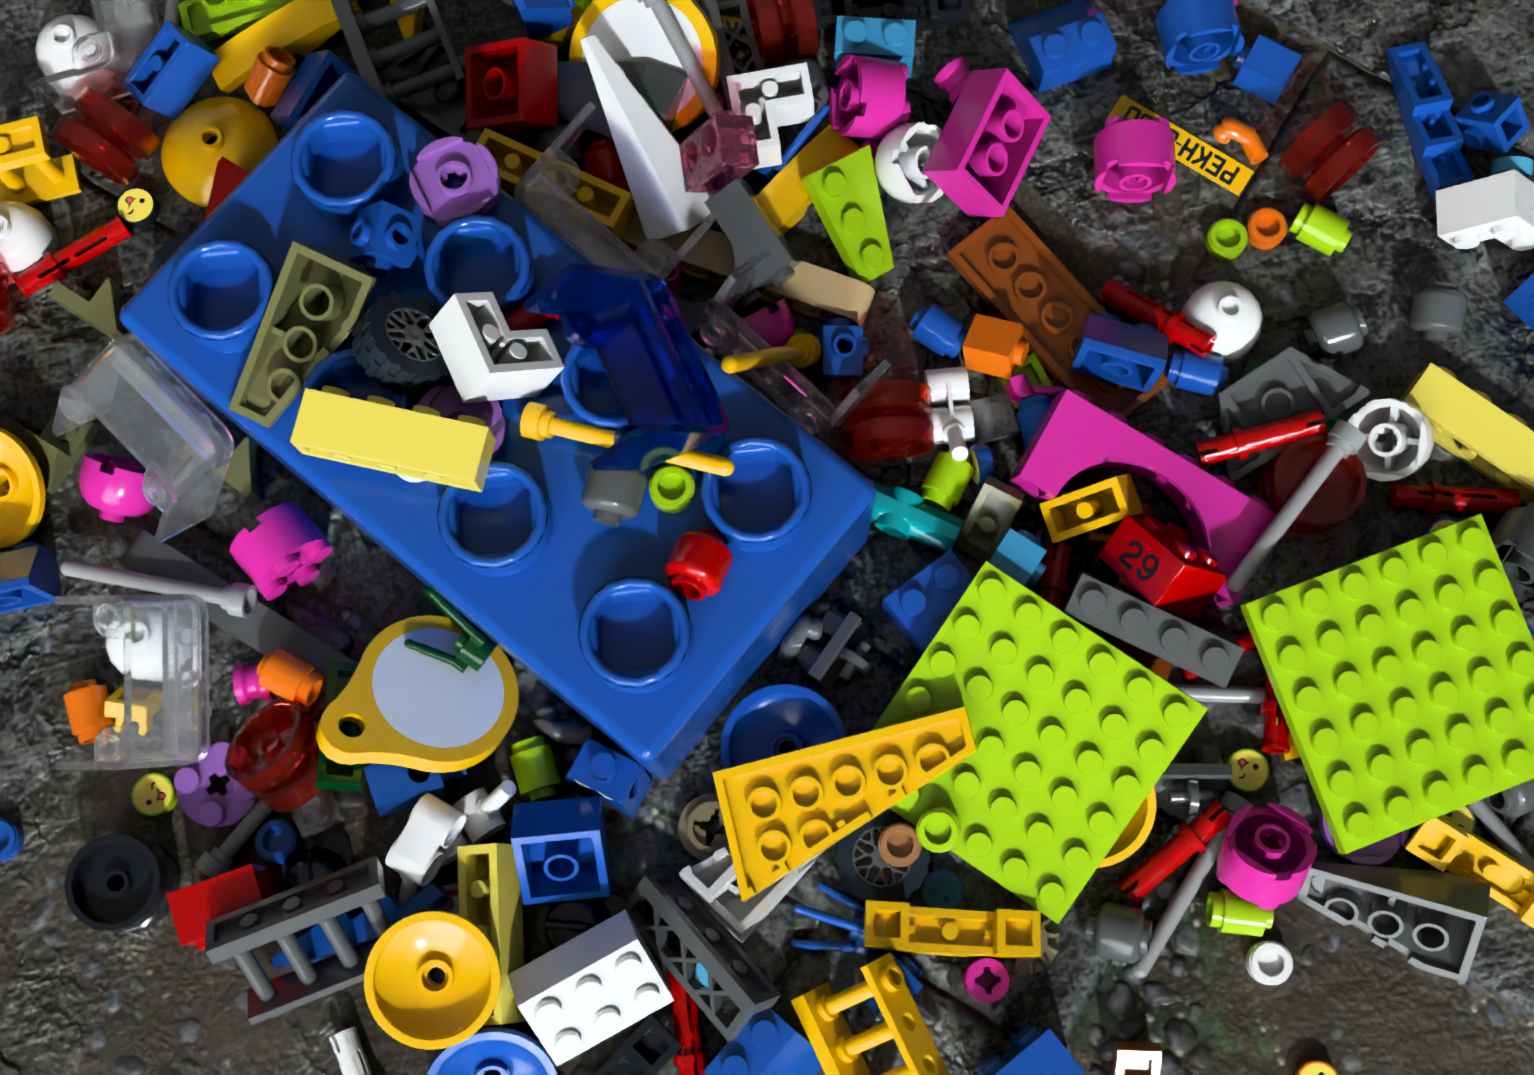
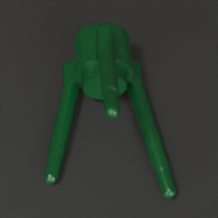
(471, 646)

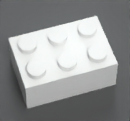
(590, 988)

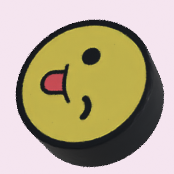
(137, 207)

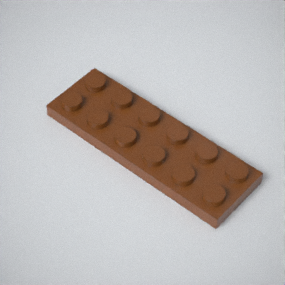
(1033, 288)

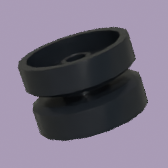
(97, 889)

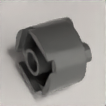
(1515, 547)

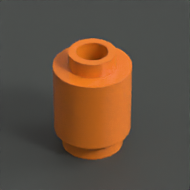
(270, 76)
(290, 677)
(86, 710)

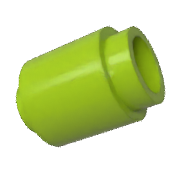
(1321, 229)
(946, 481)
(535, 768)
(1236, 915)

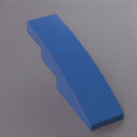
(1427, 117)
(359, 927)

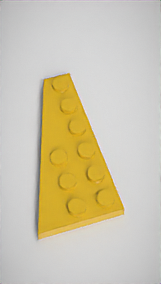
(810, 798)

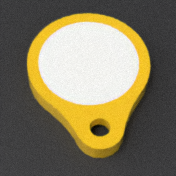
(634, 34)
(420, 708)

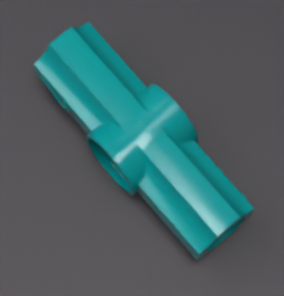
(907, 516)

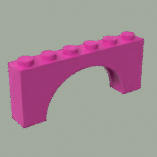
(1084, 437)

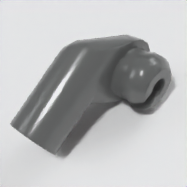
(794, 639)
(559, 730)

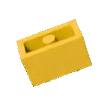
(1091, 507)

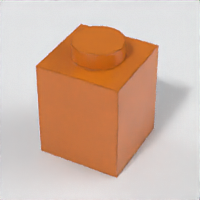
(995, 346)

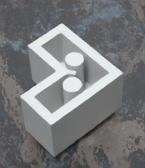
(773, 100)
(1488, 209)
(489, 358)

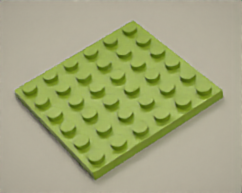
(1403, 681)
(1061, 734)

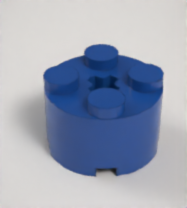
(1198, 34)

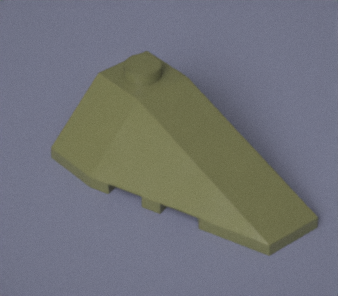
(305, 321)

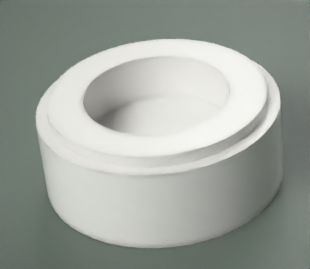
(1269, 962)

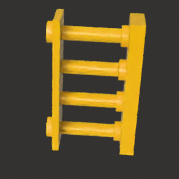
(27, 166)
(841, 1051)

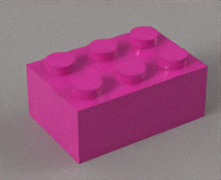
(987, 143)

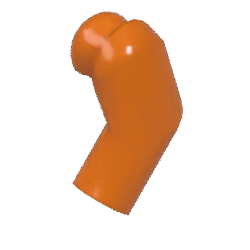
(1244, 134)

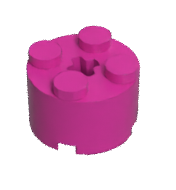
(869, 97)
(1134, 159)
(281, 550)
(1266, 854)

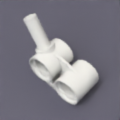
(950, 414)
(481, 817)
(416, 849)

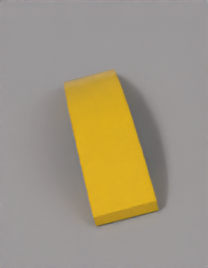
(1470, 856)
(952, 931)

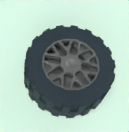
(398, 345)
(867, 874)

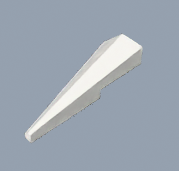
(645, 150)
(718, 890)

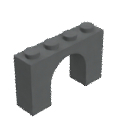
(749, 232)
(1151, 628)

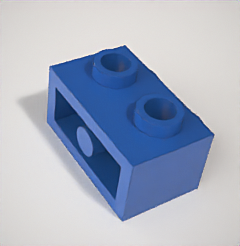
(180, 67)

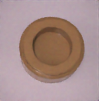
(899, 845)

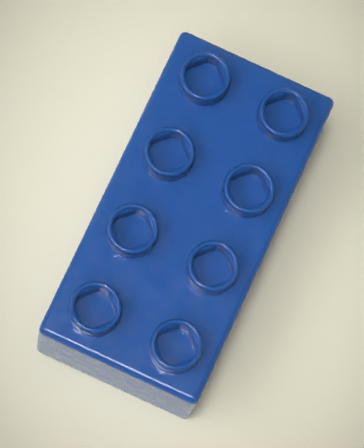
(524, 557)

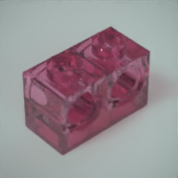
(718, 152)

